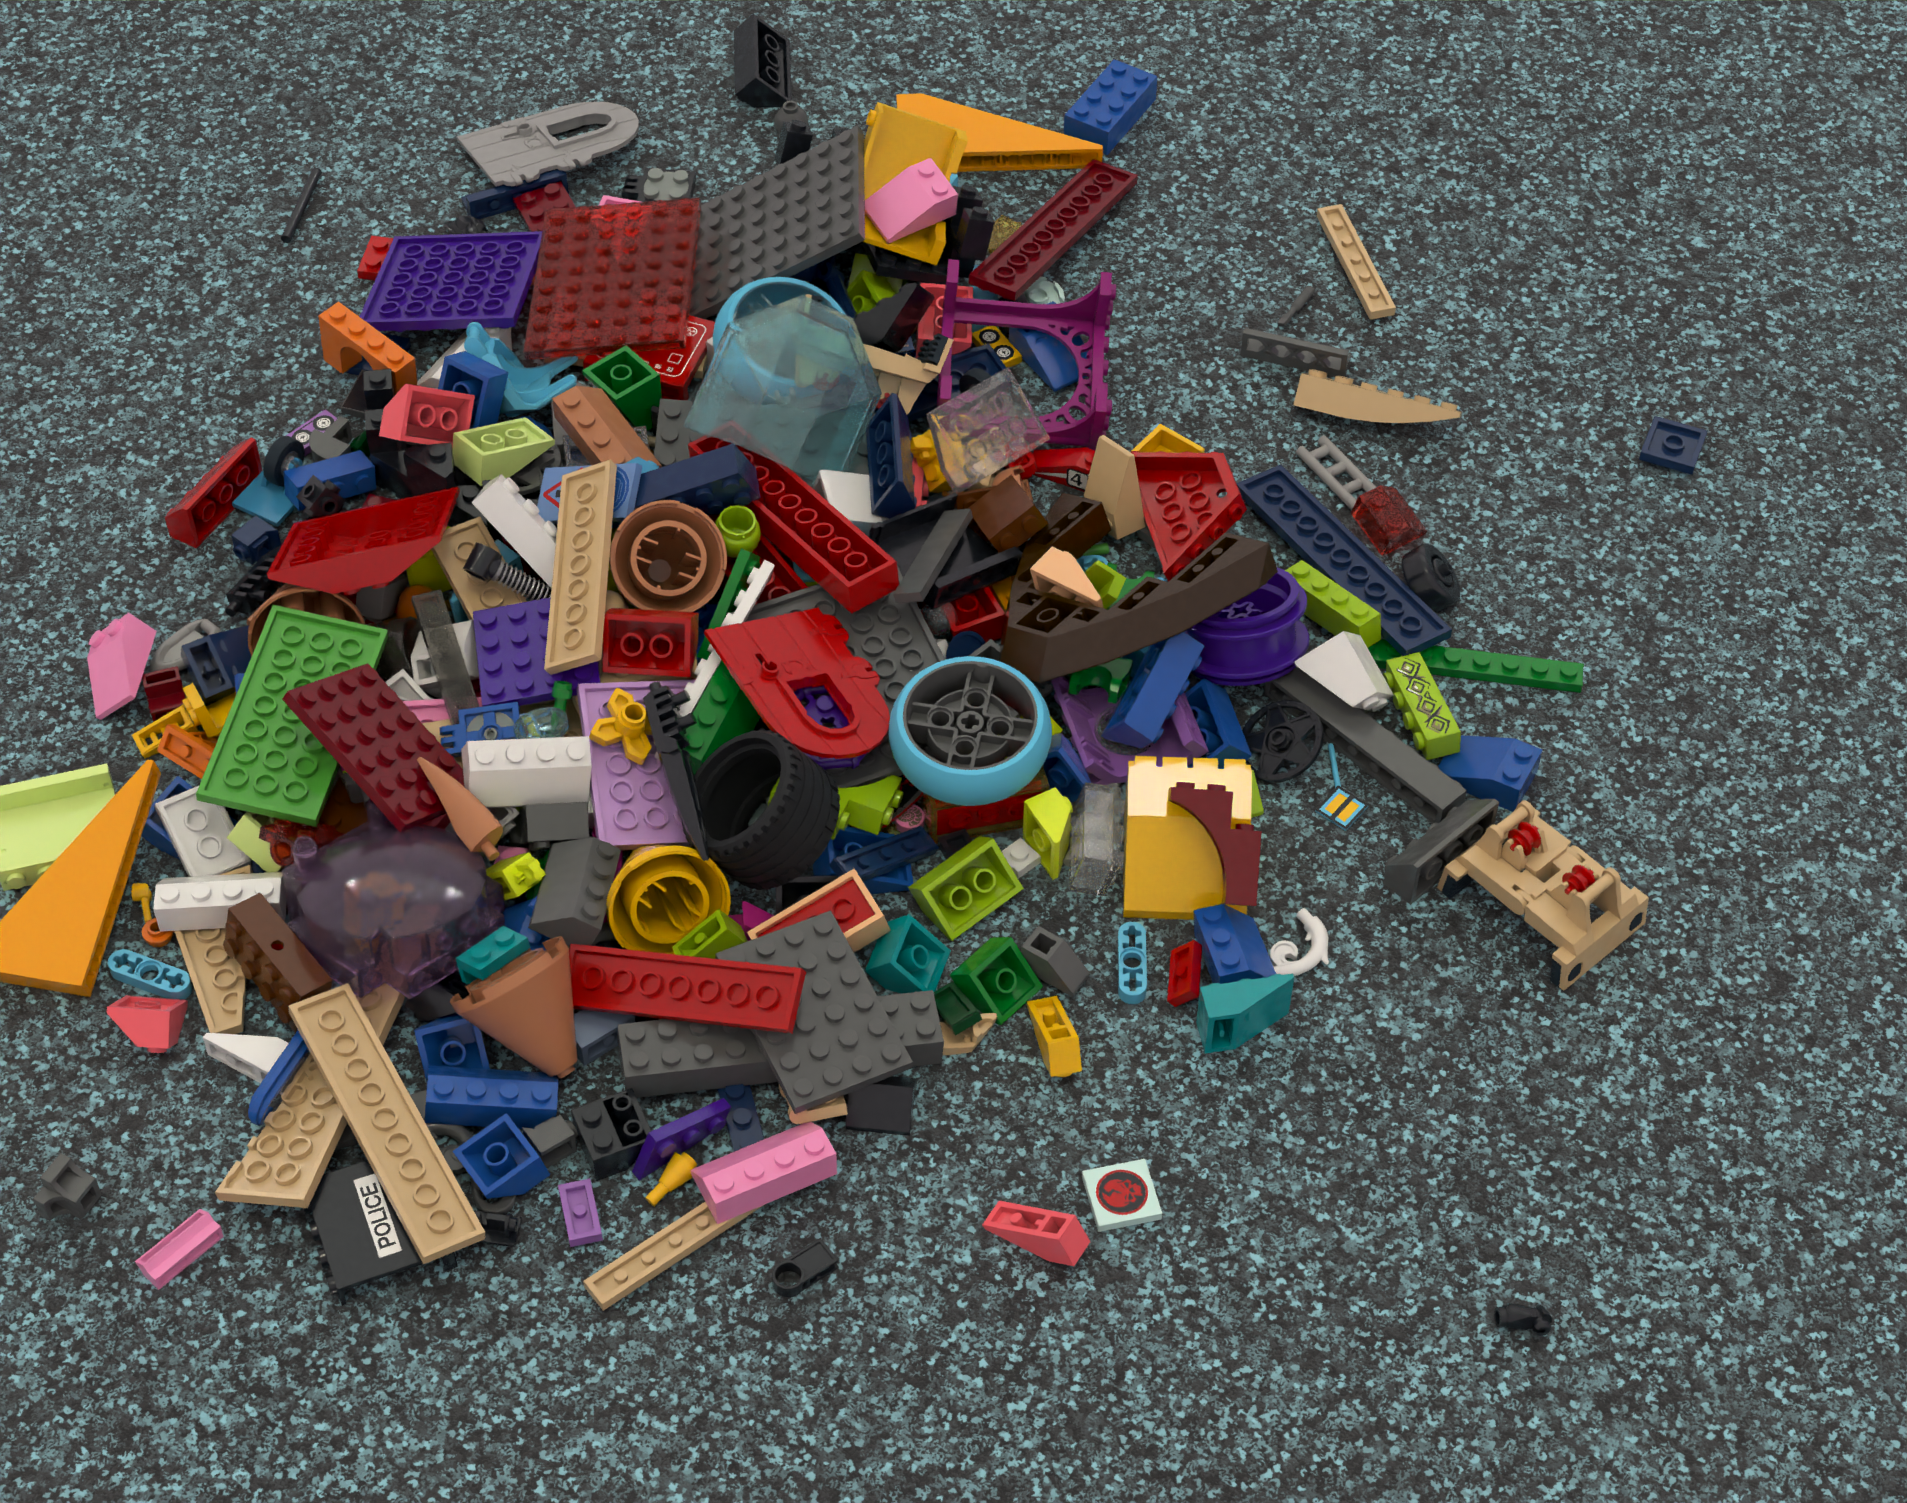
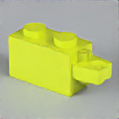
(516, 874)

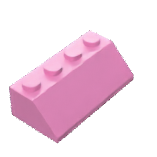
(766, 1171)

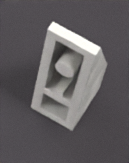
(248, 1053)

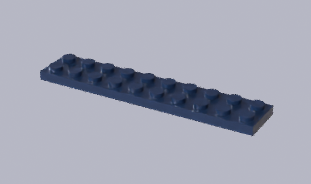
(1343, 558)

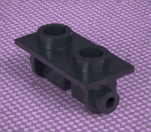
(499, 1228)

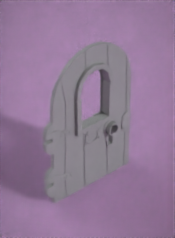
(526, 146)

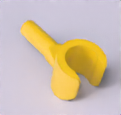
(142, 893)

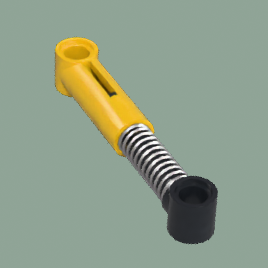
(488, 565)

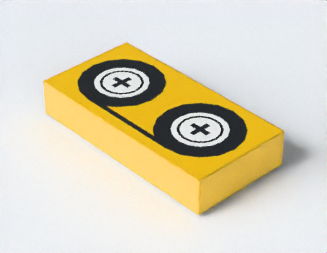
(1004, 349)

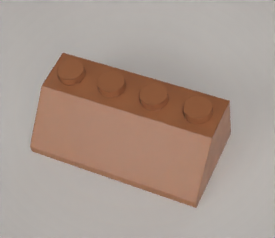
(598, 427)

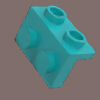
(491, 954)

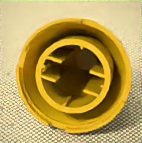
(664, 897)

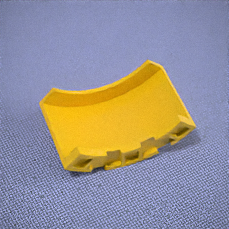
(895, 143)

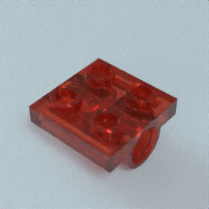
(284, 833)

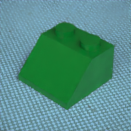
(997, 978)

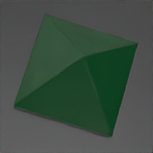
(360, 443)

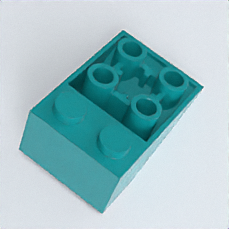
(1241, 1009)

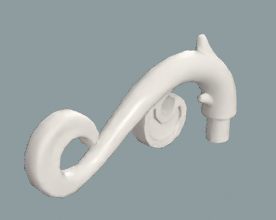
(1319, 948)

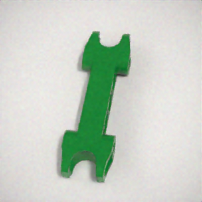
(1112, 675)

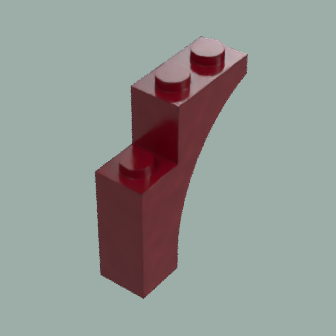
(1236, 847)

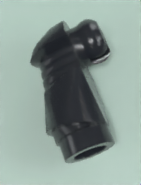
(1523, 1318)

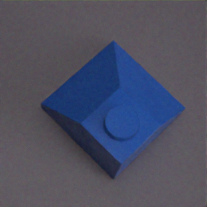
(1065, 768)
(451, 1043)

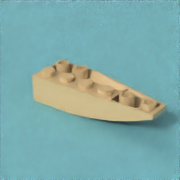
(1365, 402)

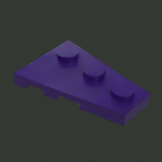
(679, 1136)

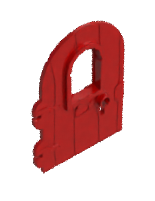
(800, 653)

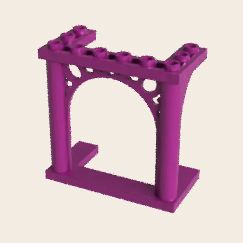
(1084, 316)

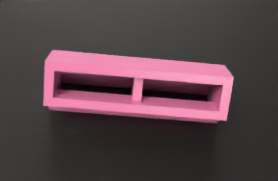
(179, 1248)

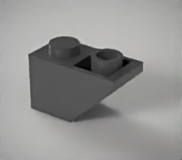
(1054, 961)

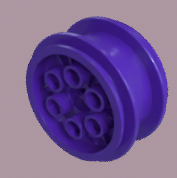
(1255, 635)

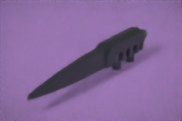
(254, 585)
(669, 738)

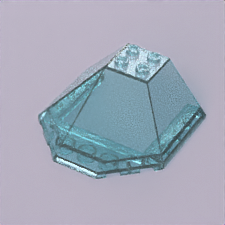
(790, 387)

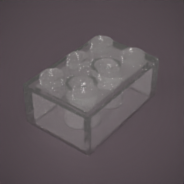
(1096, 839)

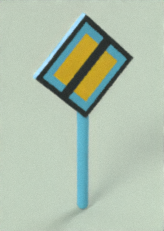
(1340, 806)

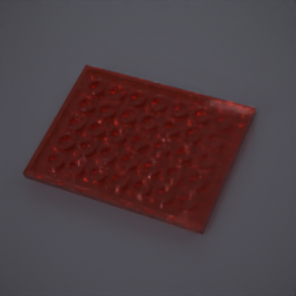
(613, 279)

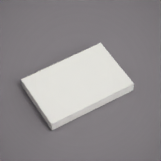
(200, 835)

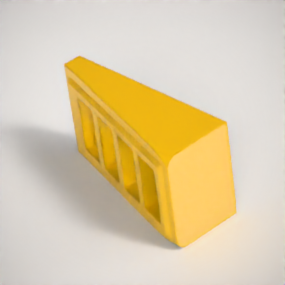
(178, 717)

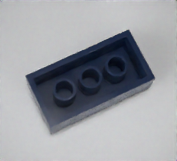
(703, 481)

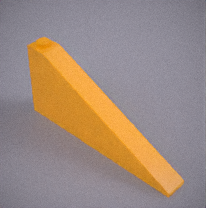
(1001, 142)
(66, 918)

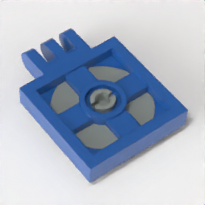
(480, 724)

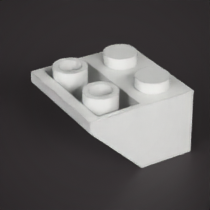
(421, 664)

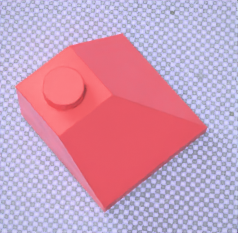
(150, 1020)

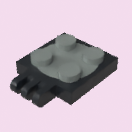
(659, 185)

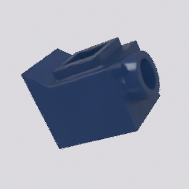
(254, 540)

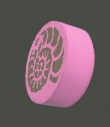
(910, 819)

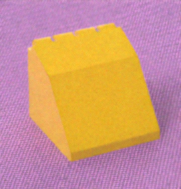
(1167, 852)

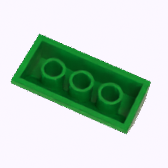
(720, 717)

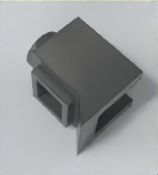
(552, 1139)

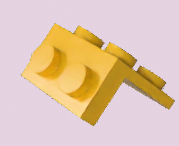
(211, 716)

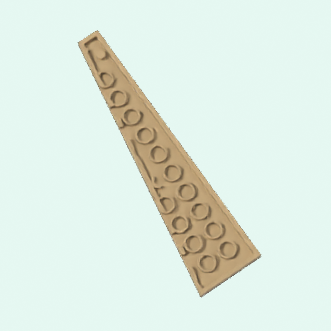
(304, 1130)

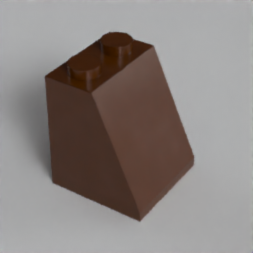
(1007, 515)

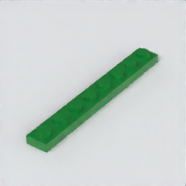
(1492, 667)

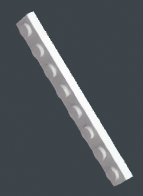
(744, 602)

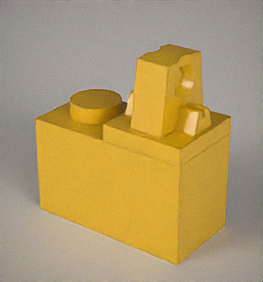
(925, 453)

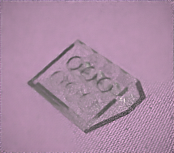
(984, 430)

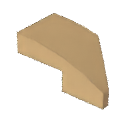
(969, 1038)

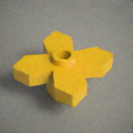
(627, 724)

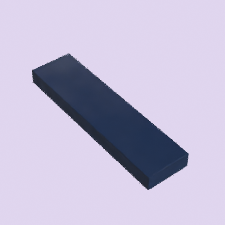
(886, 854)

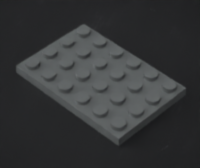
(840, 1027)

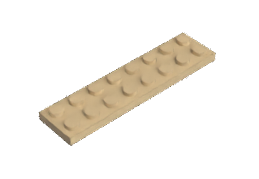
(581, 568)

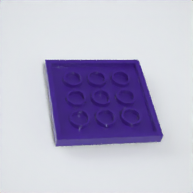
(513, 653)

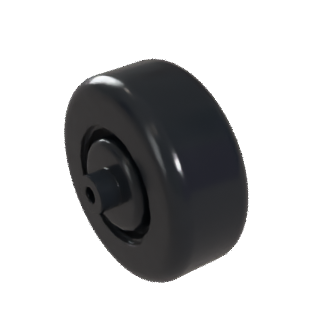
(1431, 577)

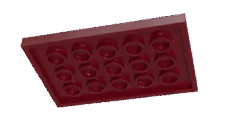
(375, 742)

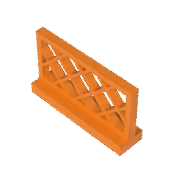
(187, 749)

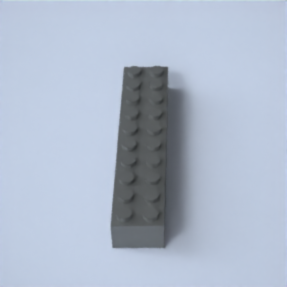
(692, 1056)

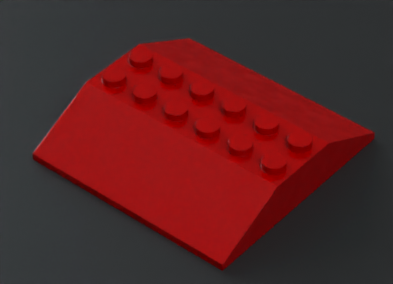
(363, 544)

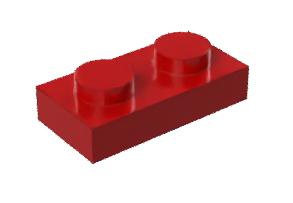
(373, 257)
(1184, 973)

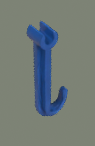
(276, 1079)

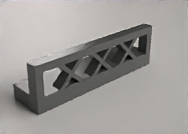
(1294, 352)

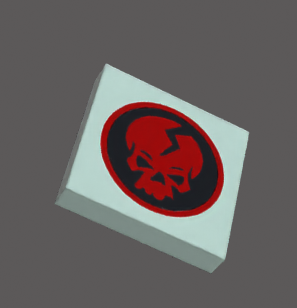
(1121, 1195)

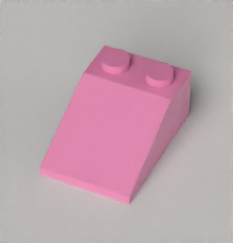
(912, 201)
(118, 662)

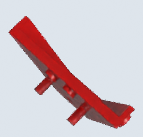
(1184, 505)

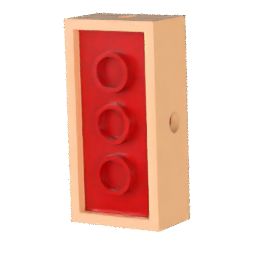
(848, 901)

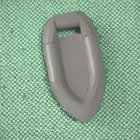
(169, 652)

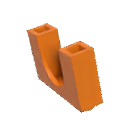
(349, 337)

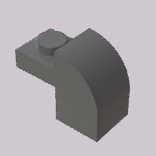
(331, 442)

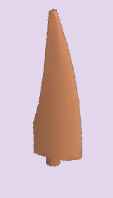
(467, 814)

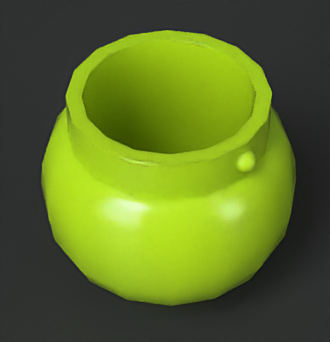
(738, 529)

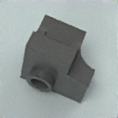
(66, 1190)

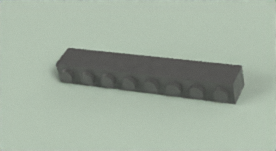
(1372, 746)

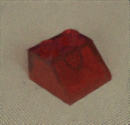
(1387, 519)

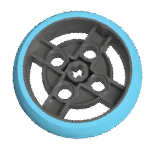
(967, 738)

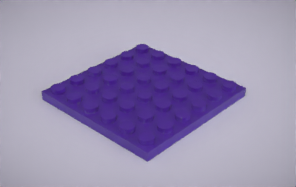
(453, 281)

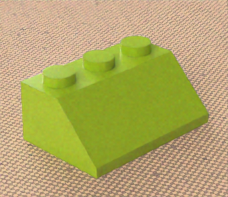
(966, 887)

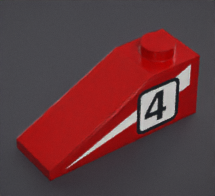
(1065, 466)

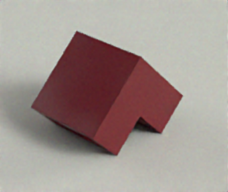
(163, 691)

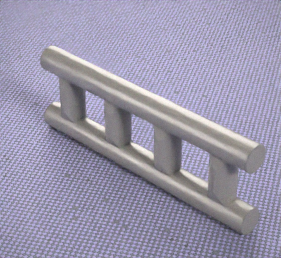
(1327, 474)

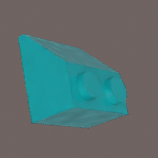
(907, 957)

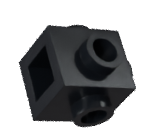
(321, 498)

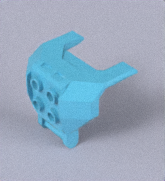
(525, 387)

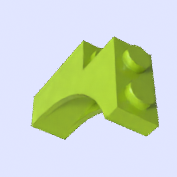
(866, 805)

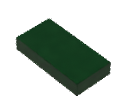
(955, 1008)

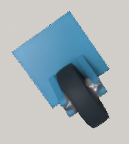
(266, 493)

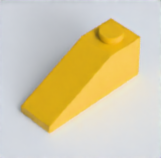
(1055, 1036)

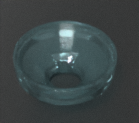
(542, 723)

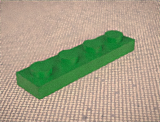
(737, 581)

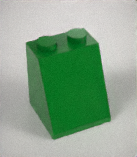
(628, 383)

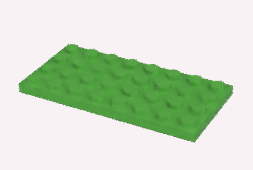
(265, 753)

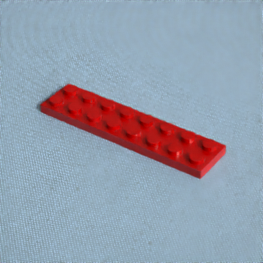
(685, 988)

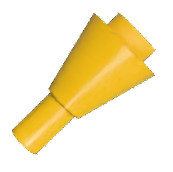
(675, 1174)

